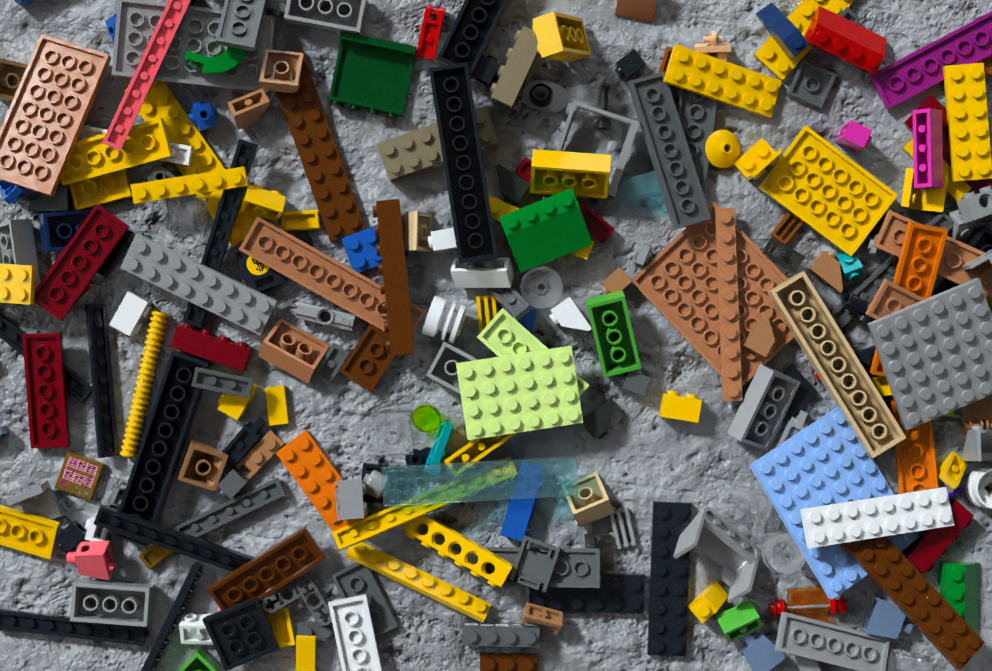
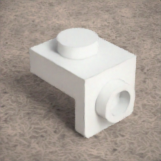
(92, 530)

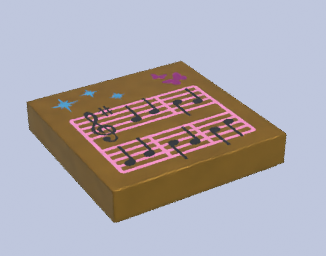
(79, 475)

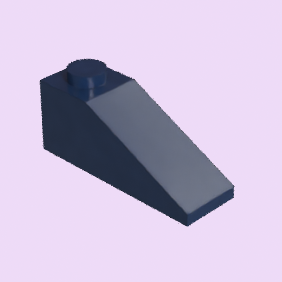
(782, 31)

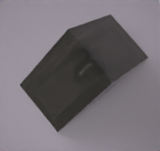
(783, 255)

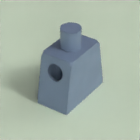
(885, 620)
(761, 652)

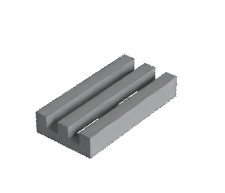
(626, 543)

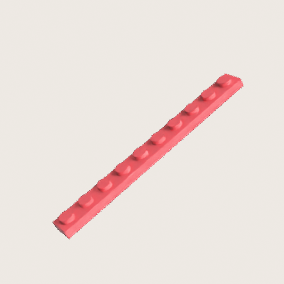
(145, 73)

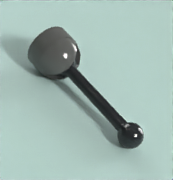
(602, 122)

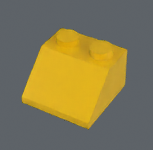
(263, 203)

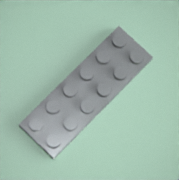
(831, 644)

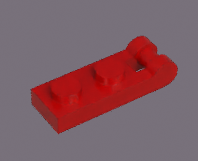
(430, 33)

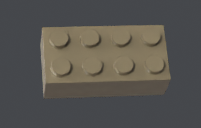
(516, 71)

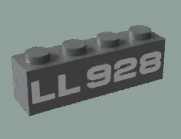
(500, 634)

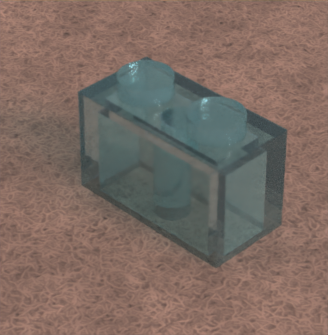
(641, 188)

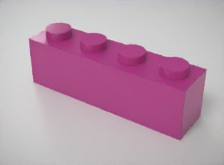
(927, 149)

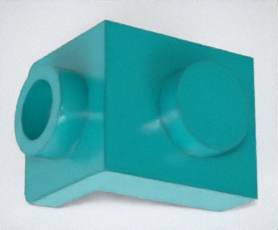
(850, 267)

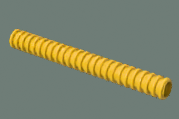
(144, 382)

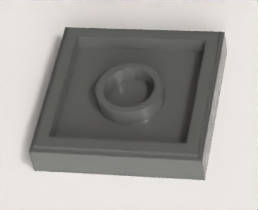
(811, 84)

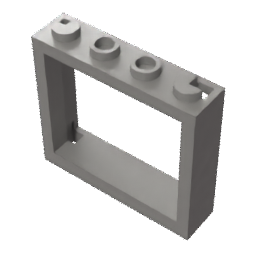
(565, 128)

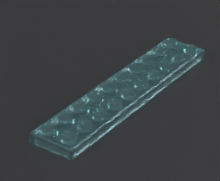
(479, 481)

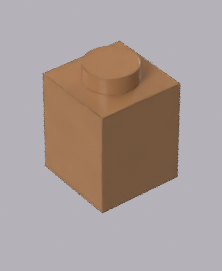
(615, 282)

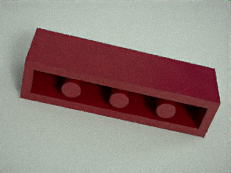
(210, 347)
(935, 541)

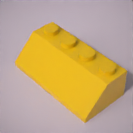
(561, 170)

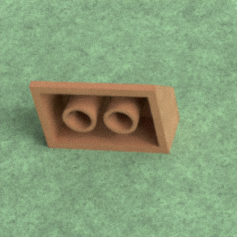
(293, 350)

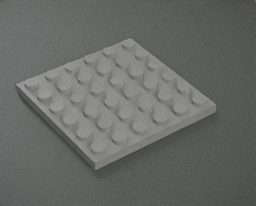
(937, 353)

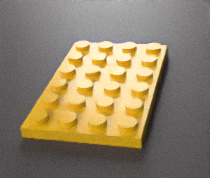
(827, 191)

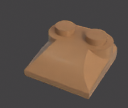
(281, 71)

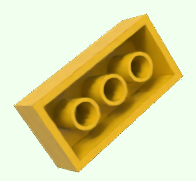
(561, 37)

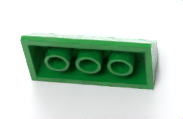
(961, 589)

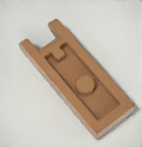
(261, 453)

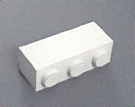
(483, 274)

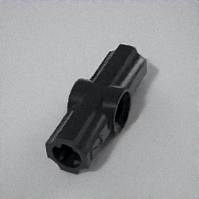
(857, 306)

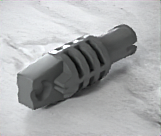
(114, 502)

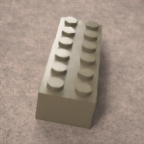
(422, 147)

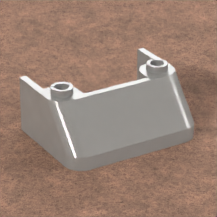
(978, 444)
(725, 546)

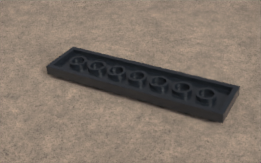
(668, 580)

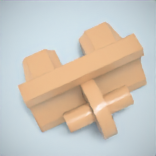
(721, 49)

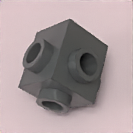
(160, 171)

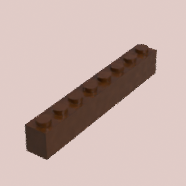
(394, 277)

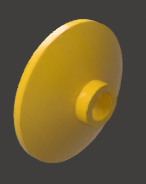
(715, 149)

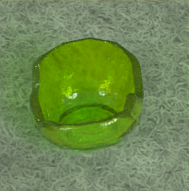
(426, 418)

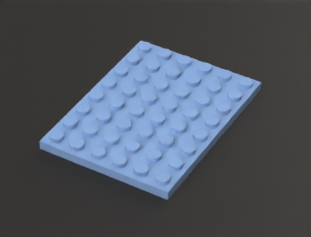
(821, 469)

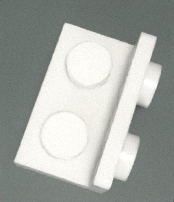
(193, 629)

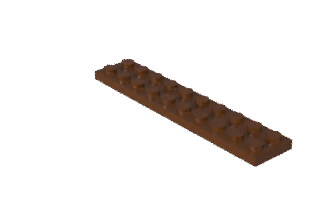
(321, 158)
(916, 598)

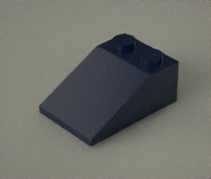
(59, 228)

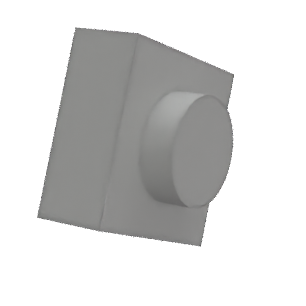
(643, 255)

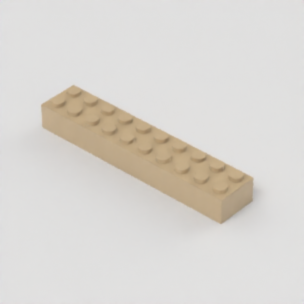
(836, 364)

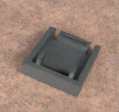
(533, 566)

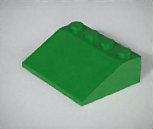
(545, 230)

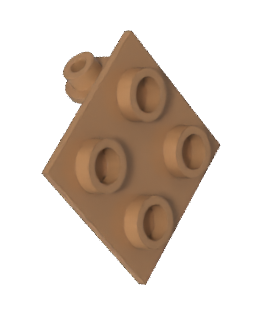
(977, 414)

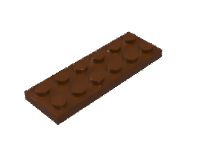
(269, 570)

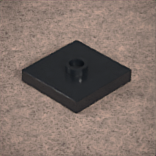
(803, 394)

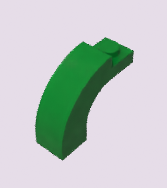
(217, 65)

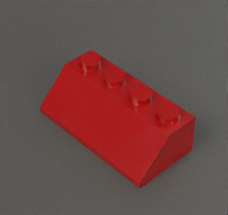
(846, 41)

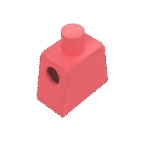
(93, 559)

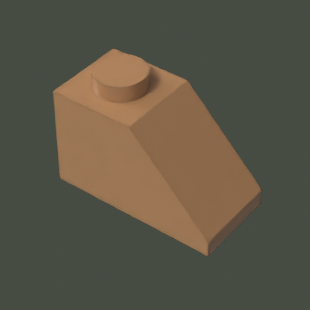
(248, 108)
(827, 270)
(761, 337)

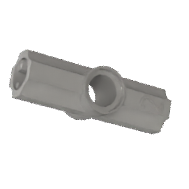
(313, 314)

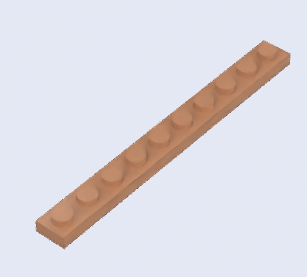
(728, 304)

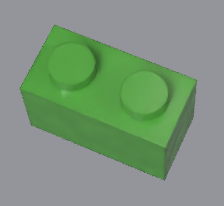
(739, 621)

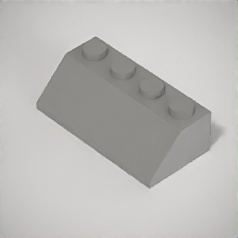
(18, 244)
(763, 407)

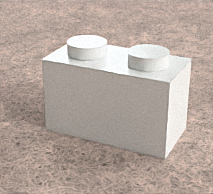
(442, 240)
(131, 314)

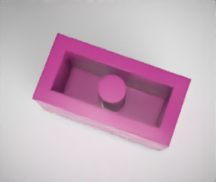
(854, 136)

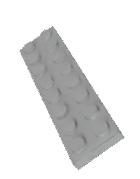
(198, 284)

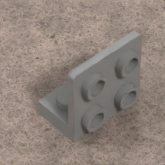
(36, 500)

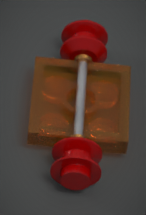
(808, 603)

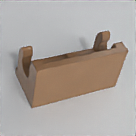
(542, 616)

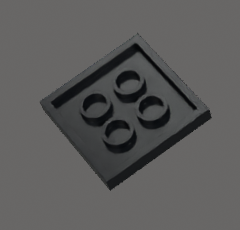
(241, 633)

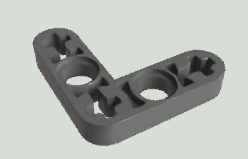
(298, 593)

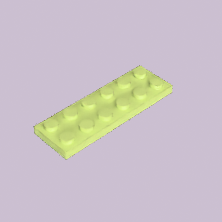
(509, 337)

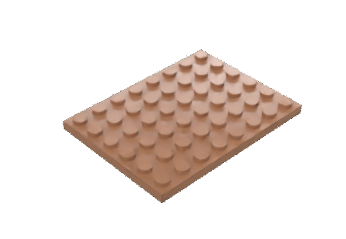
(685, 291)

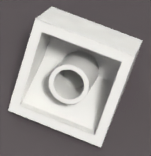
(569, 316)

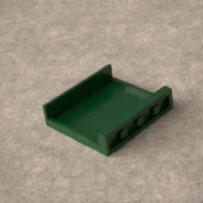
(372, 74)

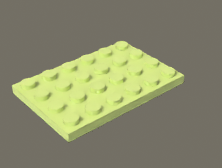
(519, 392)

